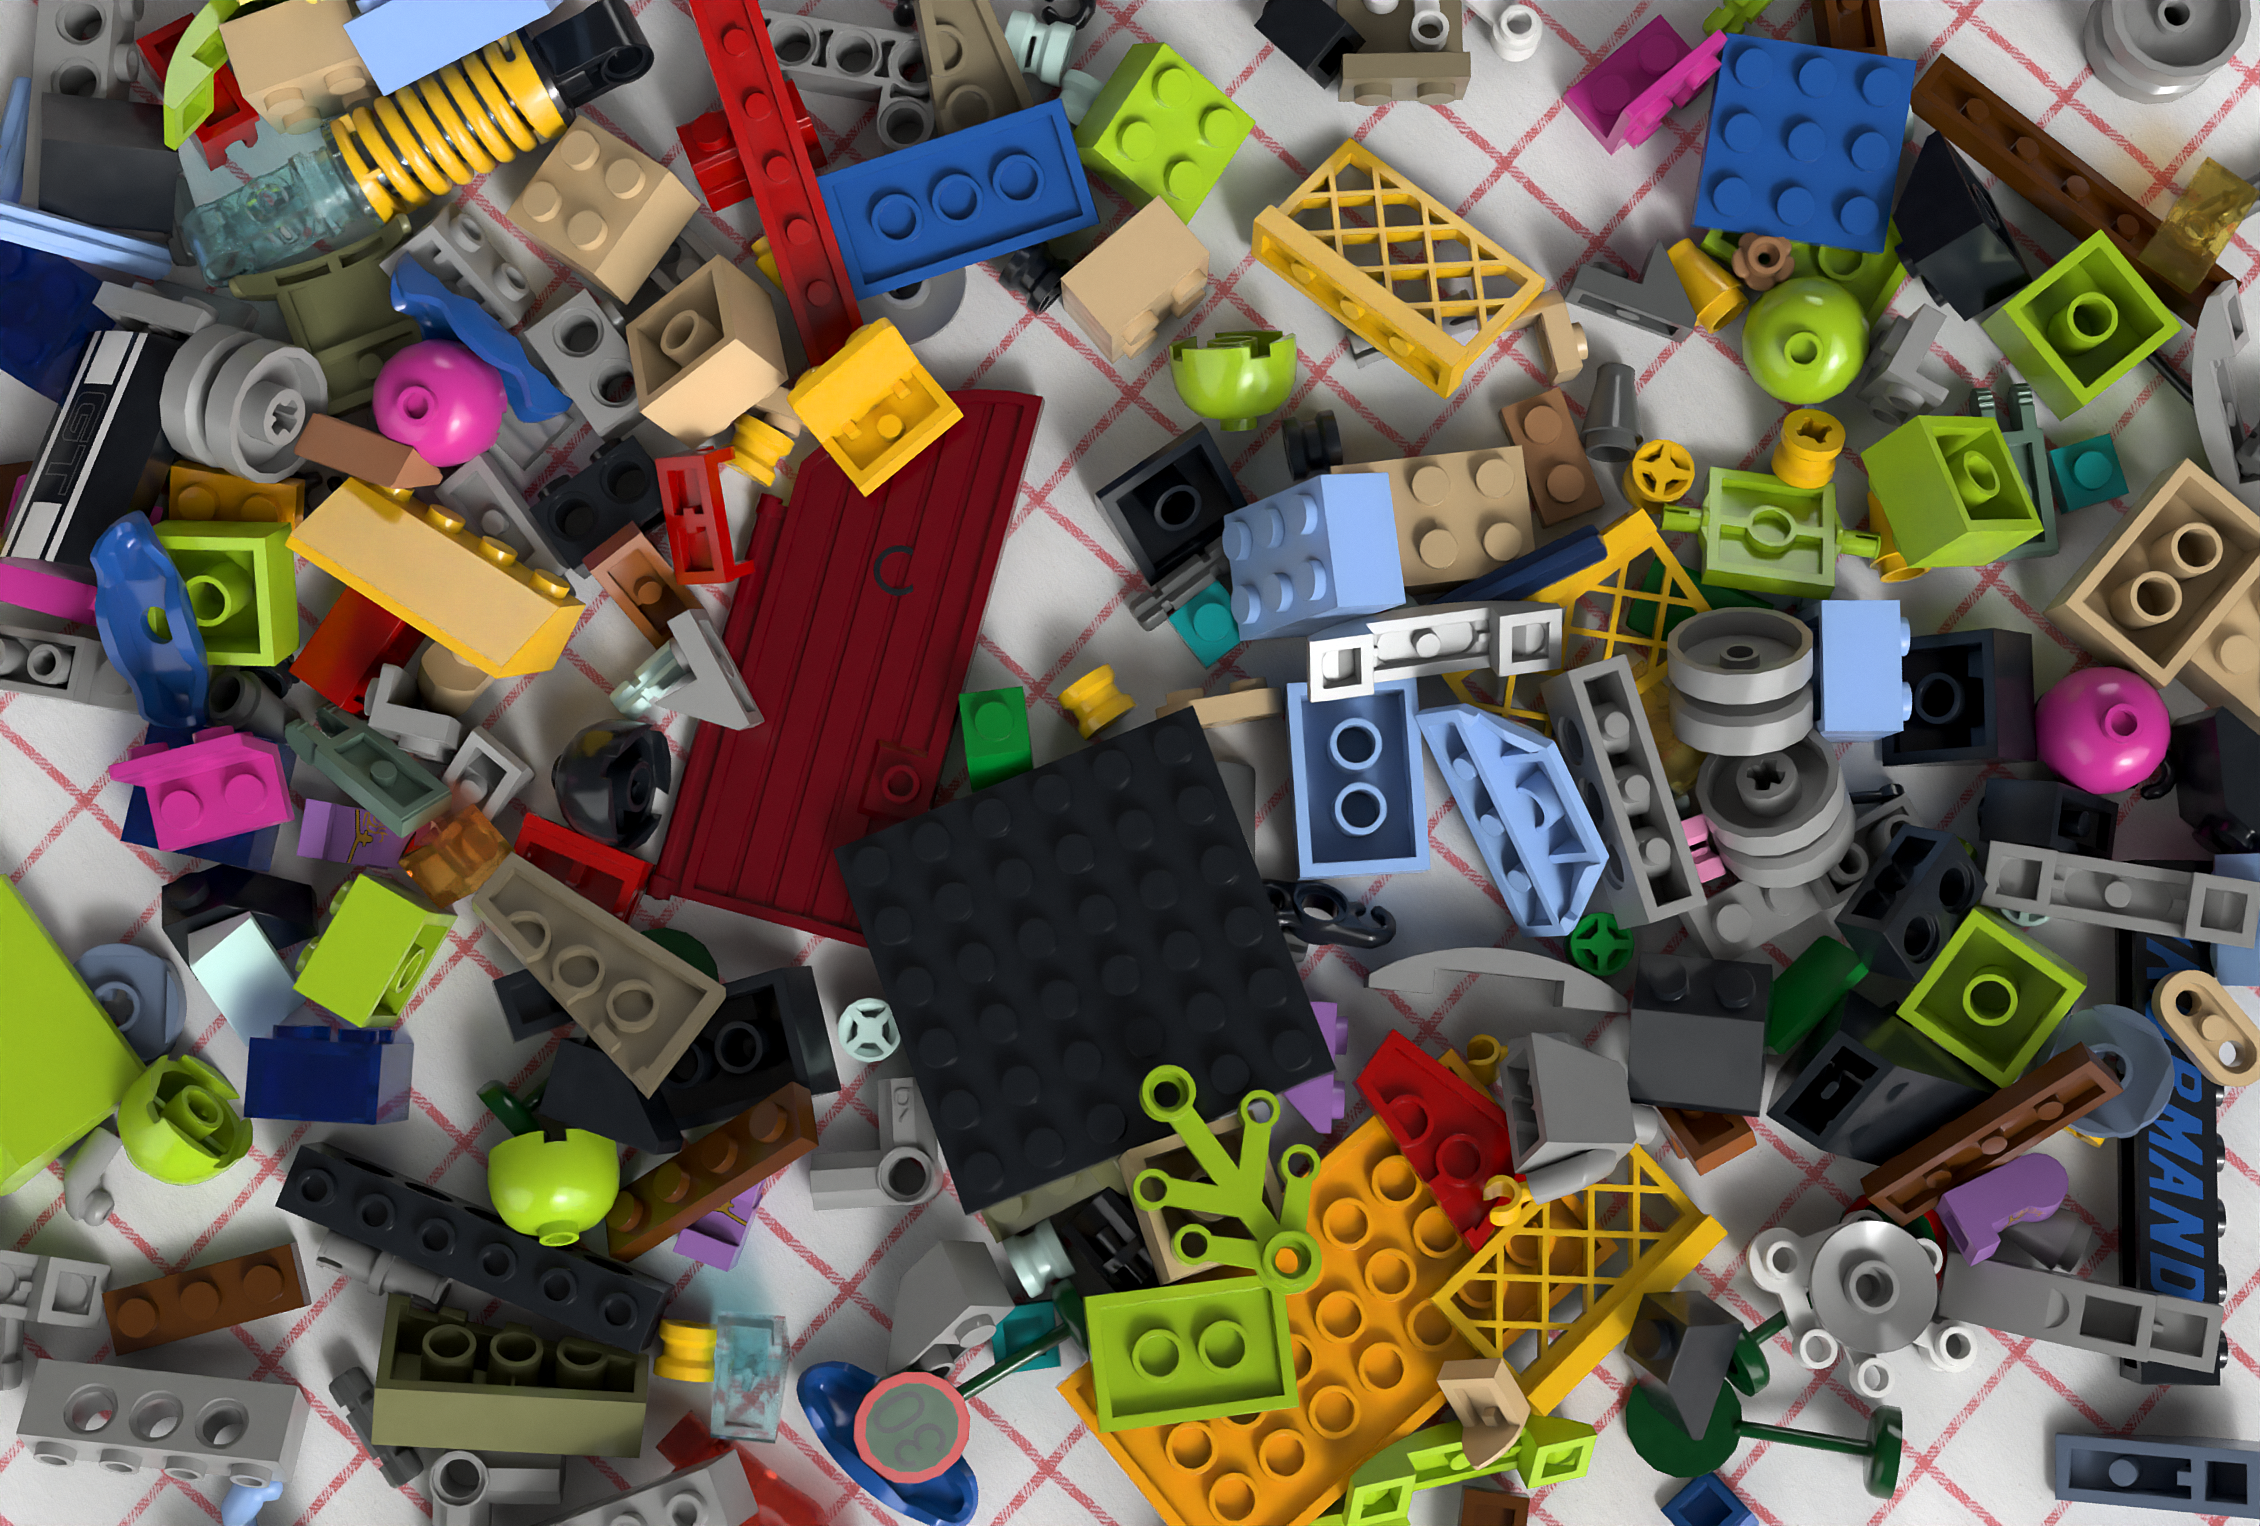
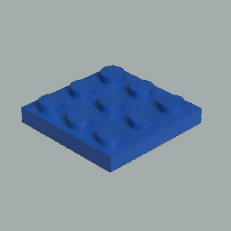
(1803, 143)

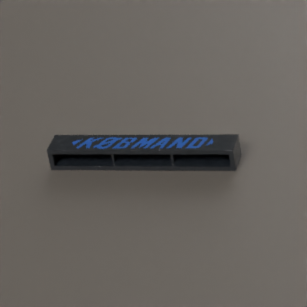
(2171, 1166)

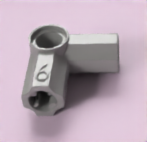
(868, 1176)
(503, 1479)

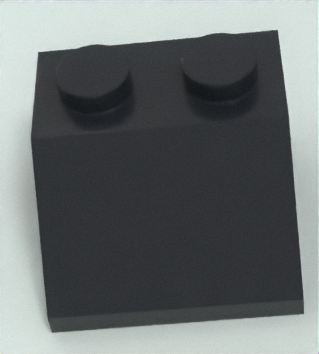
(1956, 234)
(1967, 701)
(2218, 780)
(1700, 1033)

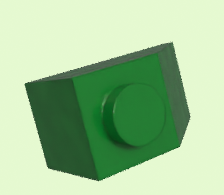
(995, 735)

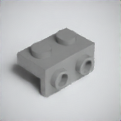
(1893, 385)
(395, 712)

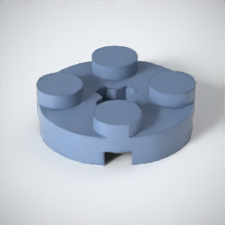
(148, 982)
(2142, 1060)

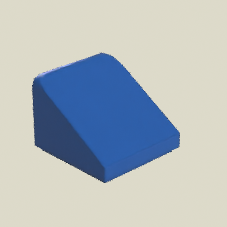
(1708, 1503)

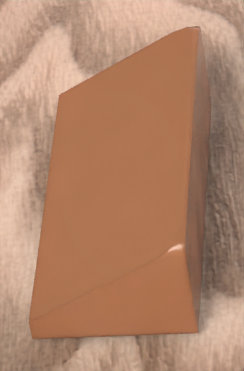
(364, 454)

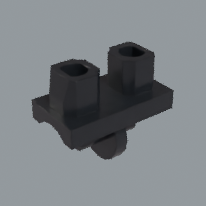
(1113, 1243)

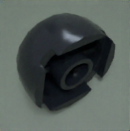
(610, 781)

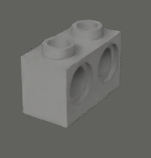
(590, 372)

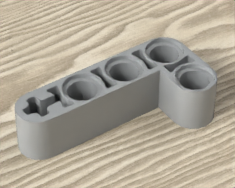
(879, 83)

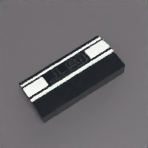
(97, 456)

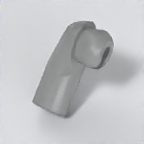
(83, 1175)

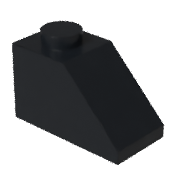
(2047, 817)
(204, 898)
(599, 1098)
(1682, 1355)

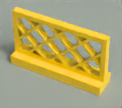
(1354, 292)
(1624, 541)
(1603, 1320)

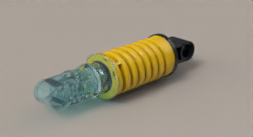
(425, 145)

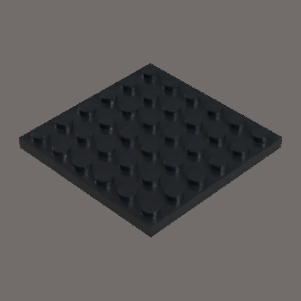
(1072, 944)

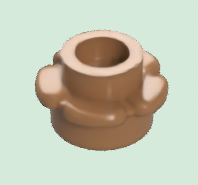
(1758, 275)

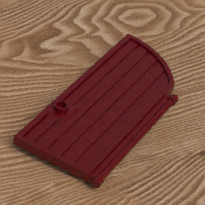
(845, 674)

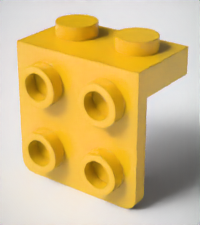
(873, 405)

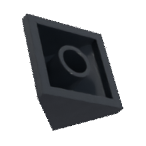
(106, 163)
(1171, 503)

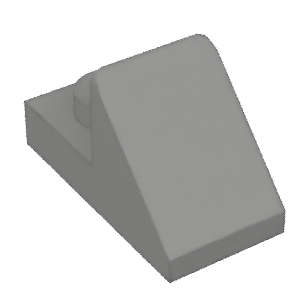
(719, 690)
(484, 775)

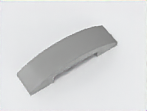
(2219, 336)
(1432, 641)
(2122, 895)
(1572, 986)
(52, 1289)

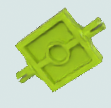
(1768, 534)

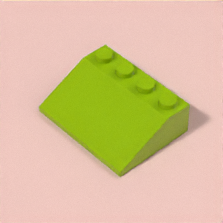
(58, 1048)

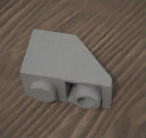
(946, 1307)

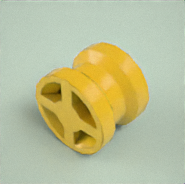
(1808, 448)
(757, 449)
(1665, 464)
(1096, 701)
(686, 1350)

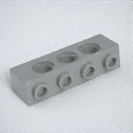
(67, 63)
(1624, 790)
(70, 1393)
(697, 1495)

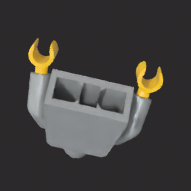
(1563, 1115)

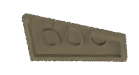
(968, 64)
(609, 977)

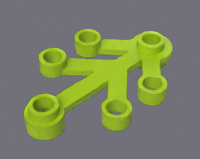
(1235, 1190)

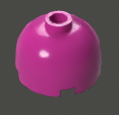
(440, 401)
(2102, 729)

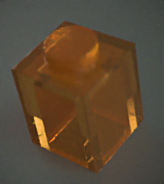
(456, 856)

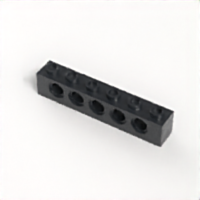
(474, 1246)

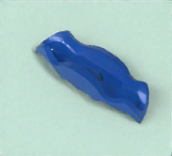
(463, 320)
(164, 674)
(829, 1399)

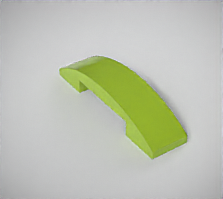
(193, 66)
(1544, 1454)

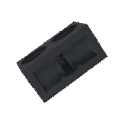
(597, 490)
(1911, 903)

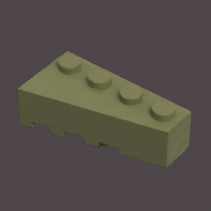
(503, 1388)

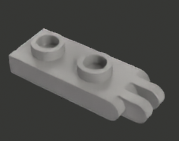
(497, 510)

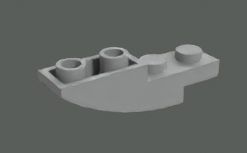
(66, 670)
(1750, 915)
(2082, 1312)

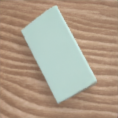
(243, 975)

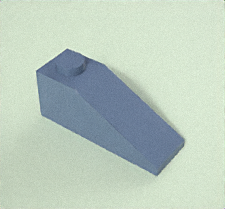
(2160, 1472)

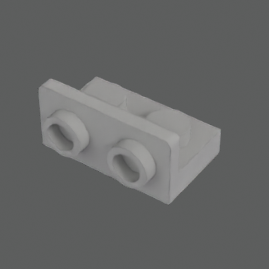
(467, 265)
(171, 309)

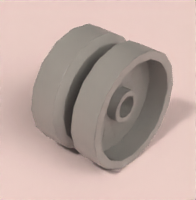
(2162, 46)
(241, 402)
(1740, 681)
(1778, 812)

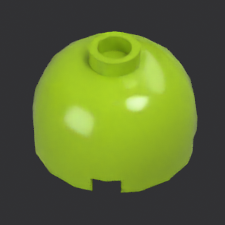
(1805, 340)
(1235, 375)
(180, 1122)
(554, 1185)

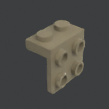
(1390, 66)

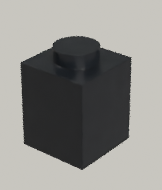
(1309, 36)

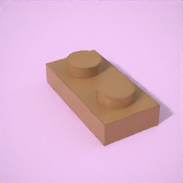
(1554, 458)

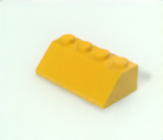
(441, 577)

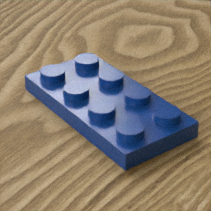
(958, 199)

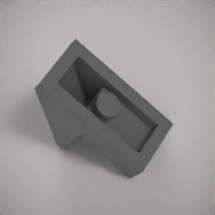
(1651, 304)

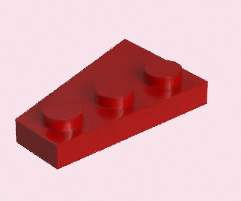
(1442, 1130)

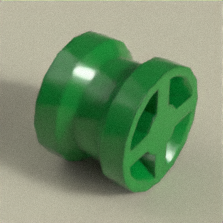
(1609, 945)

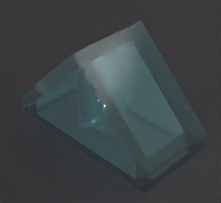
(749, 1376)

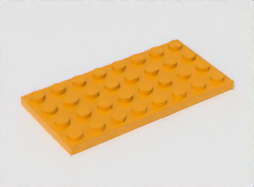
(1359, 1341)

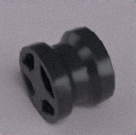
(1036, 276)
(1311, 444)

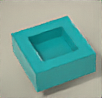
(2086, 474)
(1207, 625)
(1023, 1326)

